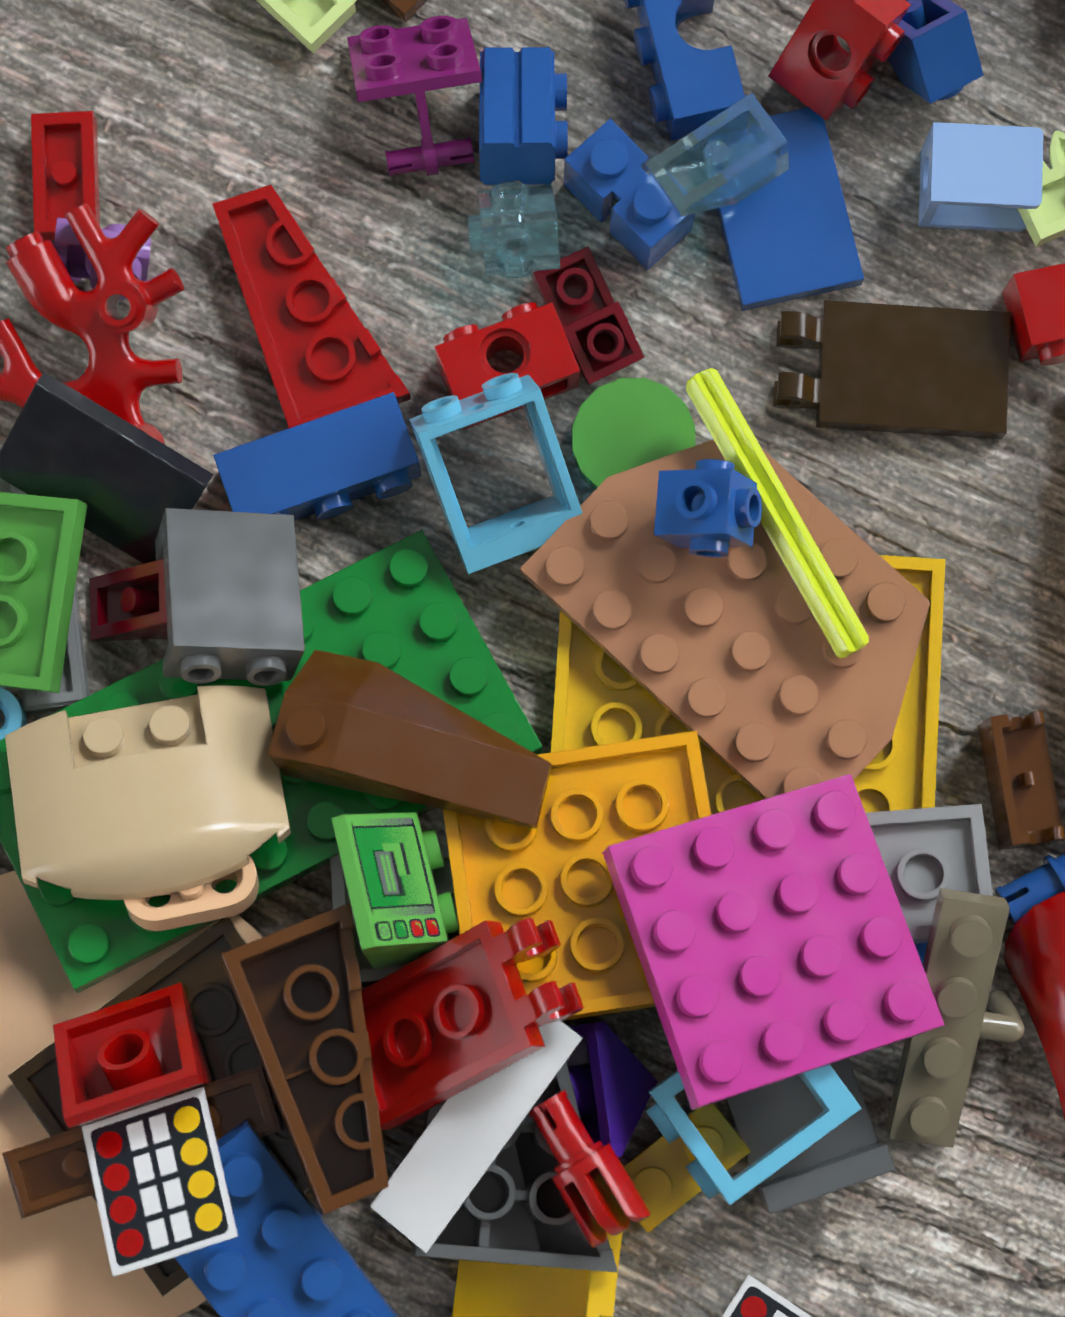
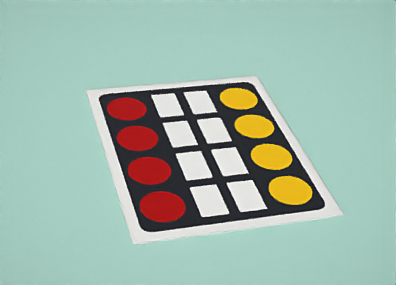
(159, 1182)

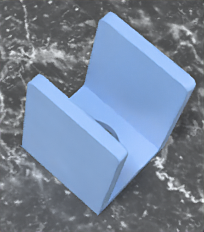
(979, 176)

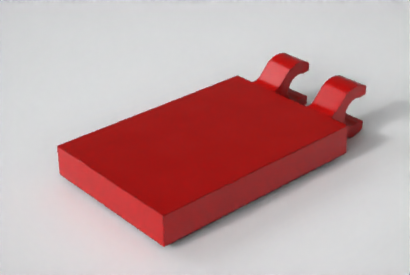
(459, 1016)

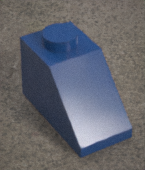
(936, 50)

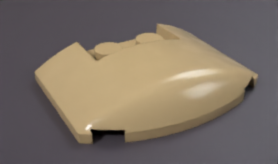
(146, 794)

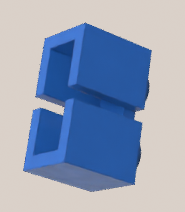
(616, 167)

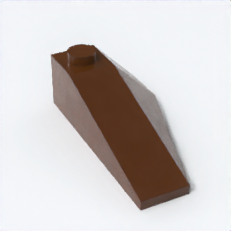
(384, 736)

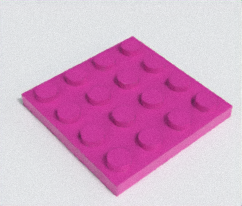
(771, 940)

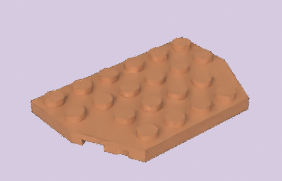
(732, 636)

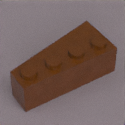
(313, 1043)

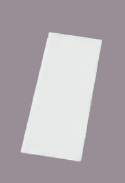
(467, 1140)

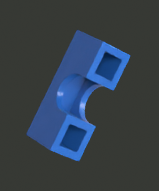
(689, 81)

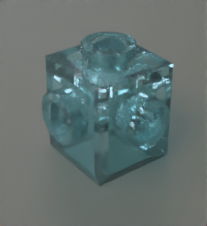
(515, 229)

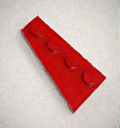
(304, 324)

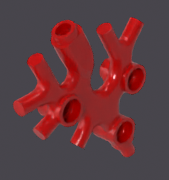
(114, 372)

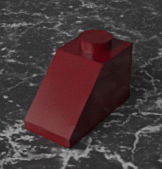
(129, 604)

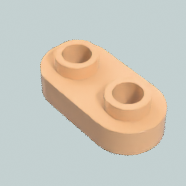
(198, 903)

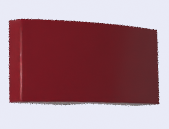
(589, 316)

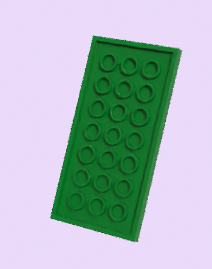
(380, 610)

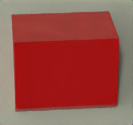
(128, 1056)

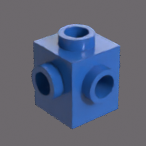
(707, 508)

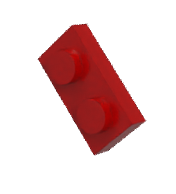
(63, 167)

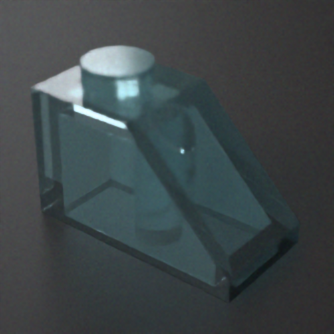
(722, 159)

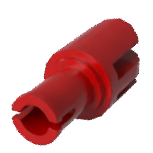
(588, 1173)

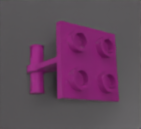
(415, 61)

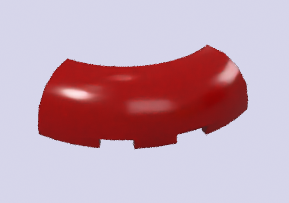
(1037, 964)

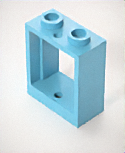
(518, 529)
(708, 1170)

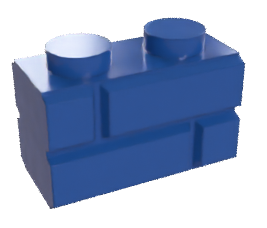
(518, 116)

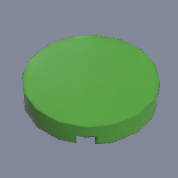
(628, 427)

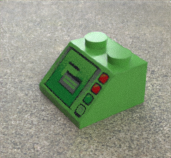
(393, 886)

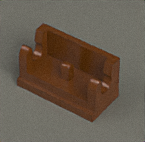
(1020, 781)

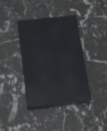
(86, 453)

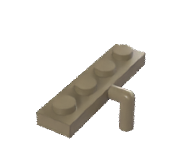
(960, 971)

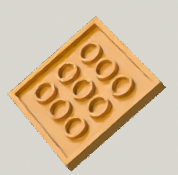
(559, 869)

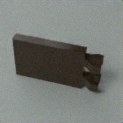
(900, 368)

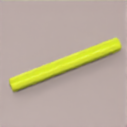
(779, 514)

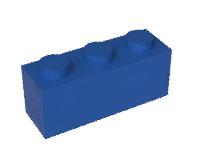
(323, 463)

